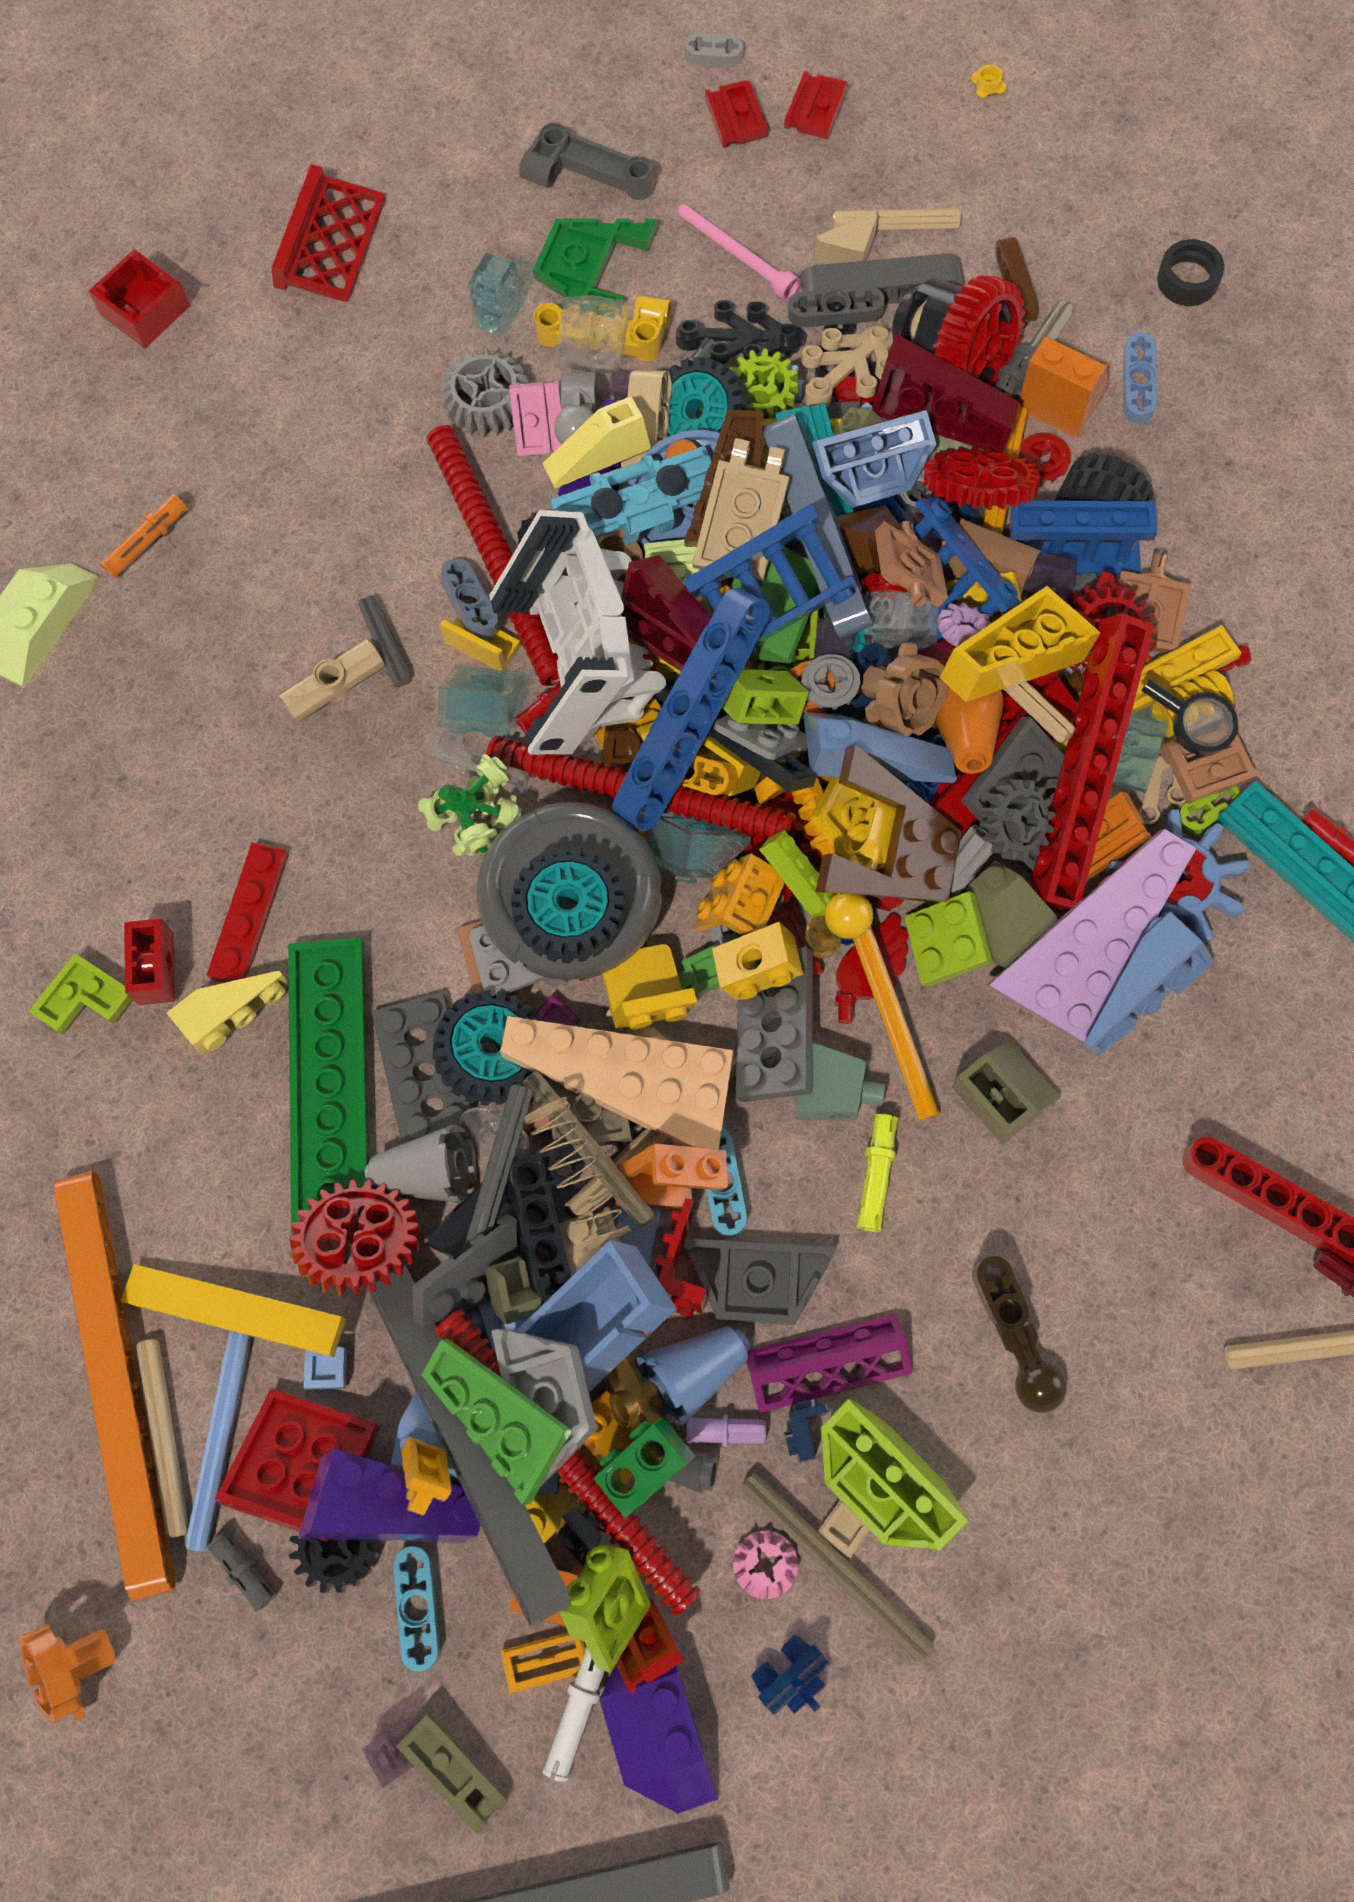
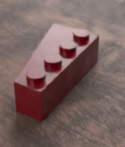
(955, 401)

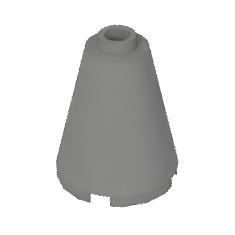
(428, 1167)

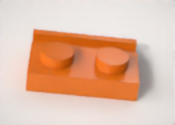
(1119, 833)

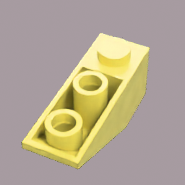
(603, 440)
(217, 1010)

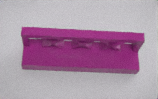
(827, 1354)

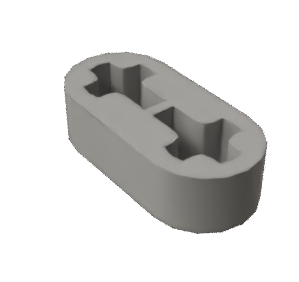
(714, 50)

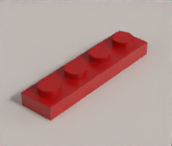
(247, 913)

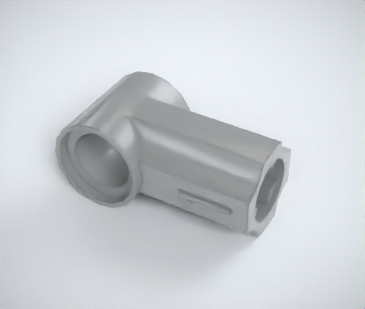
(970, 857)

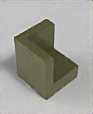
(510, 1291)

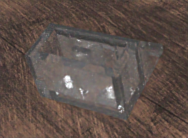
(592, 334)

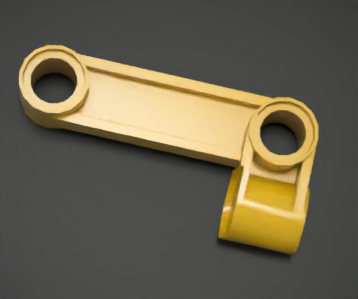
(643, 333)

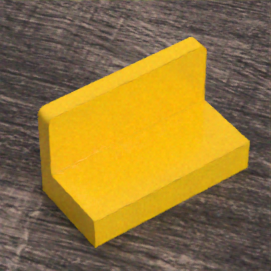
(495, 652)

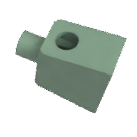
(837, 1087)

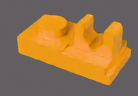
(425, 1474)

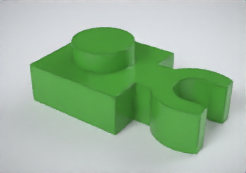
(699, 972)

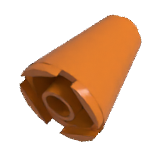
(971, 729)

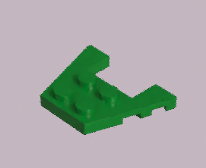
(579, 252)

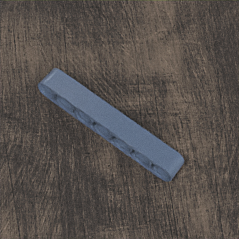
(806, 488)

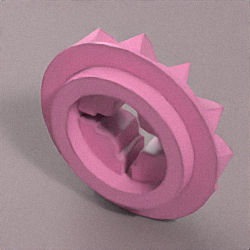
(758, 1583)

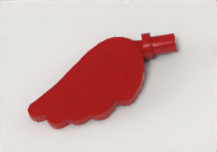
(851, 975)

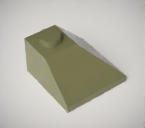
(1010, 912)

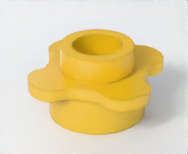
(988, 81)

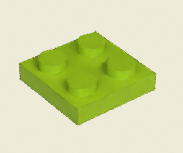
(948, 939)

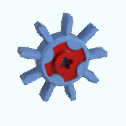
(1198, 882)

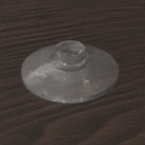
(481, 1128)

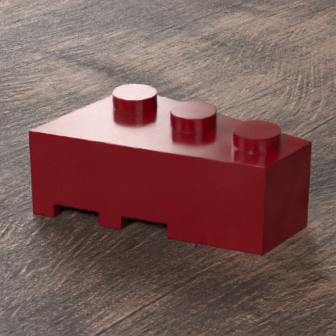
(661, 611)

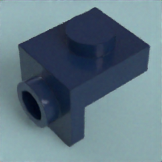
(799, 1438)

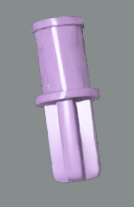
(726, 1430)

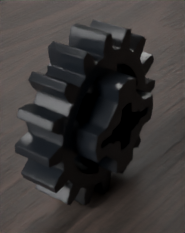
(324, 1563)

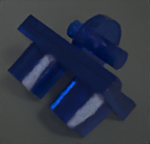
(797, 1683)

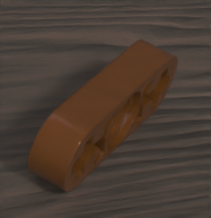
(1014, 270)

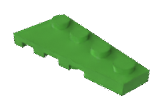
(506, 1423)

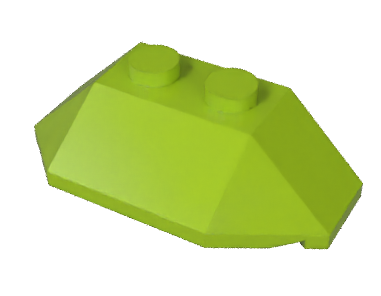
(887, 1481)

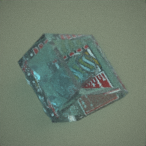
(479, 700)
(693, 847)

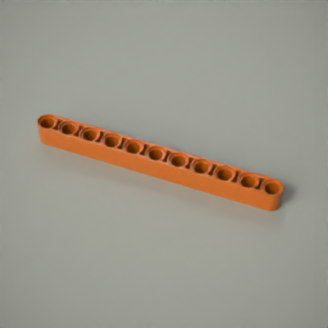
(114, 1388)

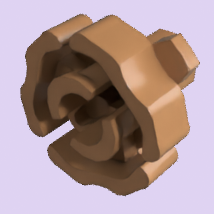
(904, 692)

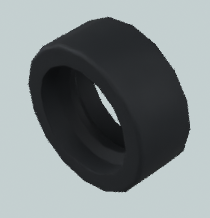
(1196, 252)

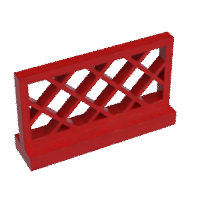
(299, 234)

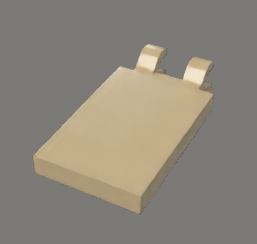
(741, 506)

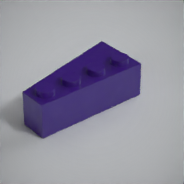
(369, 1502)

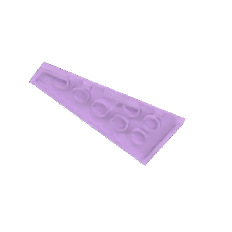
(1084, 954)

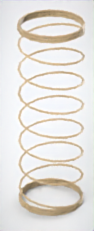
(546, 1111)

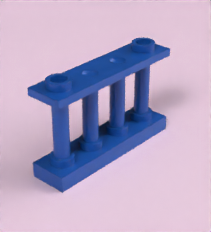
(1088, 522)
(771, 546)
(1001, 592)

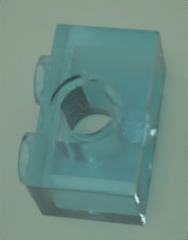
(495, 294)

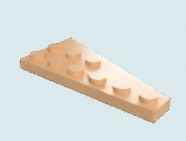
(643, 1079)

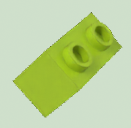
(766, 698)

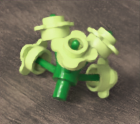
(461, 803)

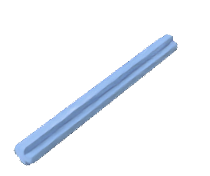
(218, 1442)

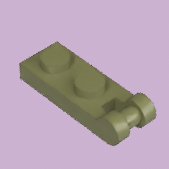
(451, 1771)

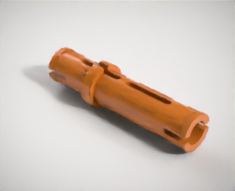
(172, 507)

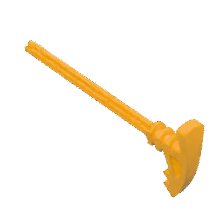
(871, 960)

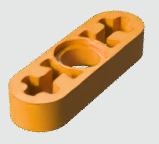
(709, 785)

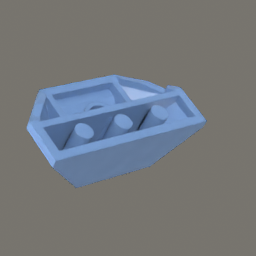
(876, 458)

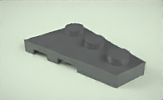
(463, 1281)

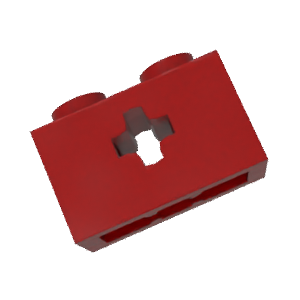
(149, 962)

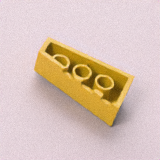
(1020, 646)

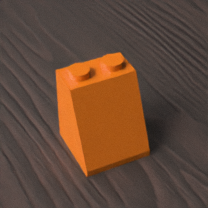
(1063, 386)

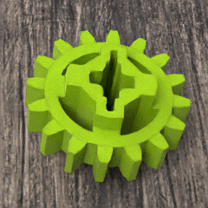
(763, 380)

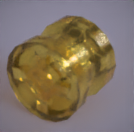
(820, 943)

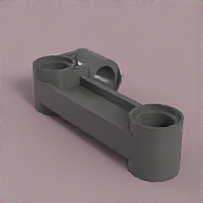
(559, 149)

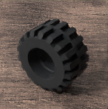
(1104, 479)

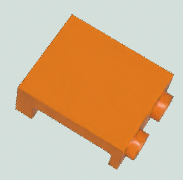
(668, 1172)

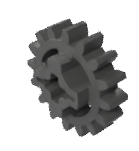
(1017, 819)

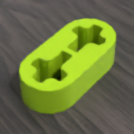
(1208, 819)

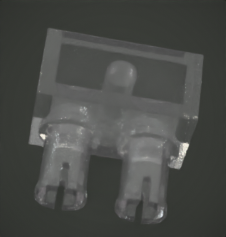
(900, 621)

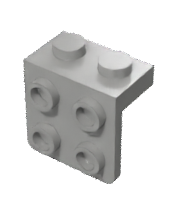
(765, 739)
(498, 971)

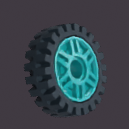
(704, 384)
(561, 879)
(459, 1052)

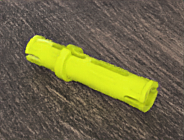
(877, 1173)

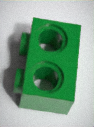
(647, 1471)

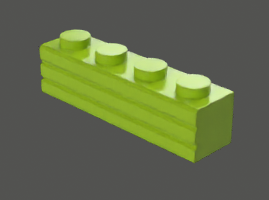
(796, 872)

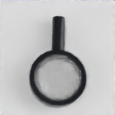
(1201, 723)

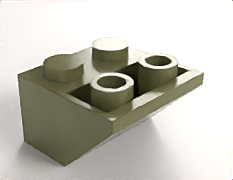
(1005, 1091)

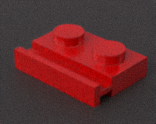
(816, 104)
(736, 113)
(649, 1651)

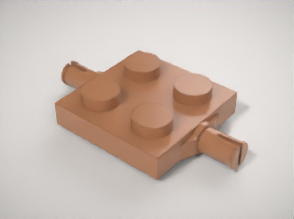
(910, 564)
(1165, 599)

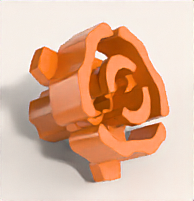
(61, 1669)

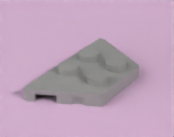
(553, 1379)

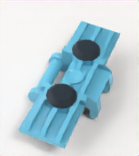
(644, 505)

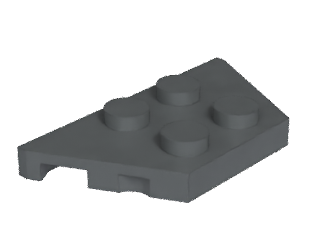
(758, 1279)

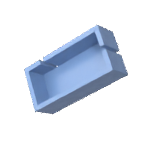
(604, 1309)

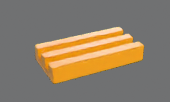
(511, 1670)

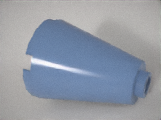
(694, 1369)

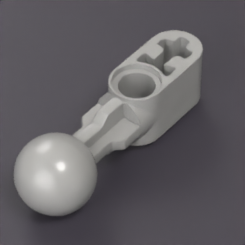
(577, 403)

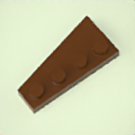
(740, 425)

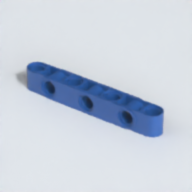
(691, 708)

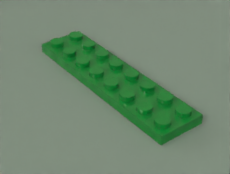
(327, 1069)

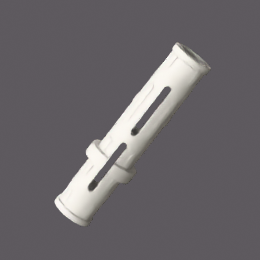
(582, 1697)

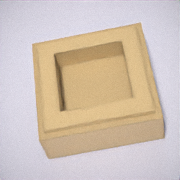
(843, 1530)

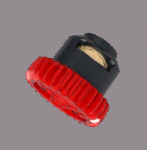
(964, 324)

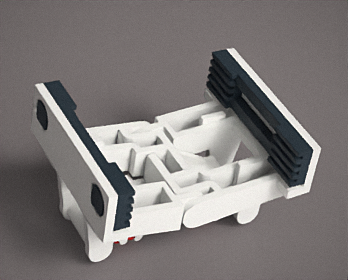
(582, 627)

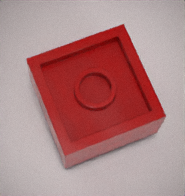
(139, 298)

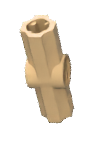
(349, 669)

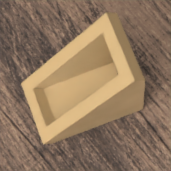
(847, 242)

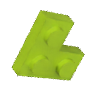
(80, 986)

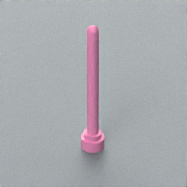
(784, 283)

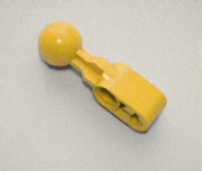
(867, 845)

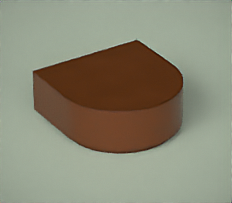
(619, 745)

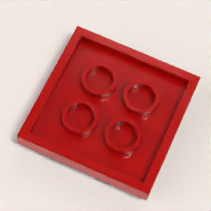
(282, 1456)

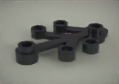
(742, 337)

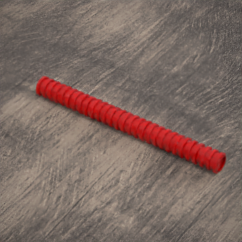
(489, 542)
(608, 782)
(579, 1476)

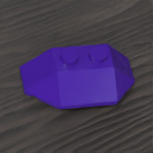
(658, 1741)

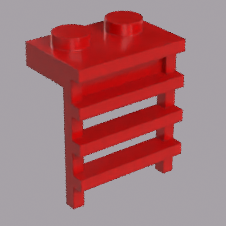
(685, 1296)

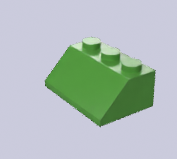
(783, 644)

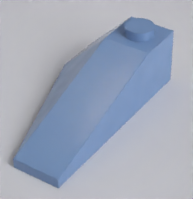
(1164, 961)

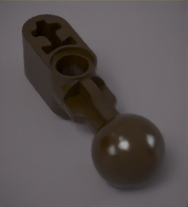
(1039, 1383)

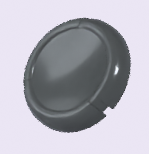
(570, 827)

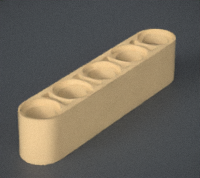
(652, 396)

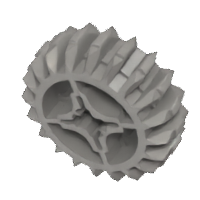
(478, 381)

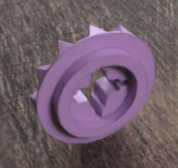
(951, 618)

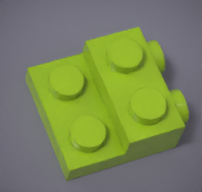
(606, 1604)

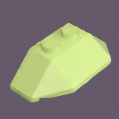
(36, 613)

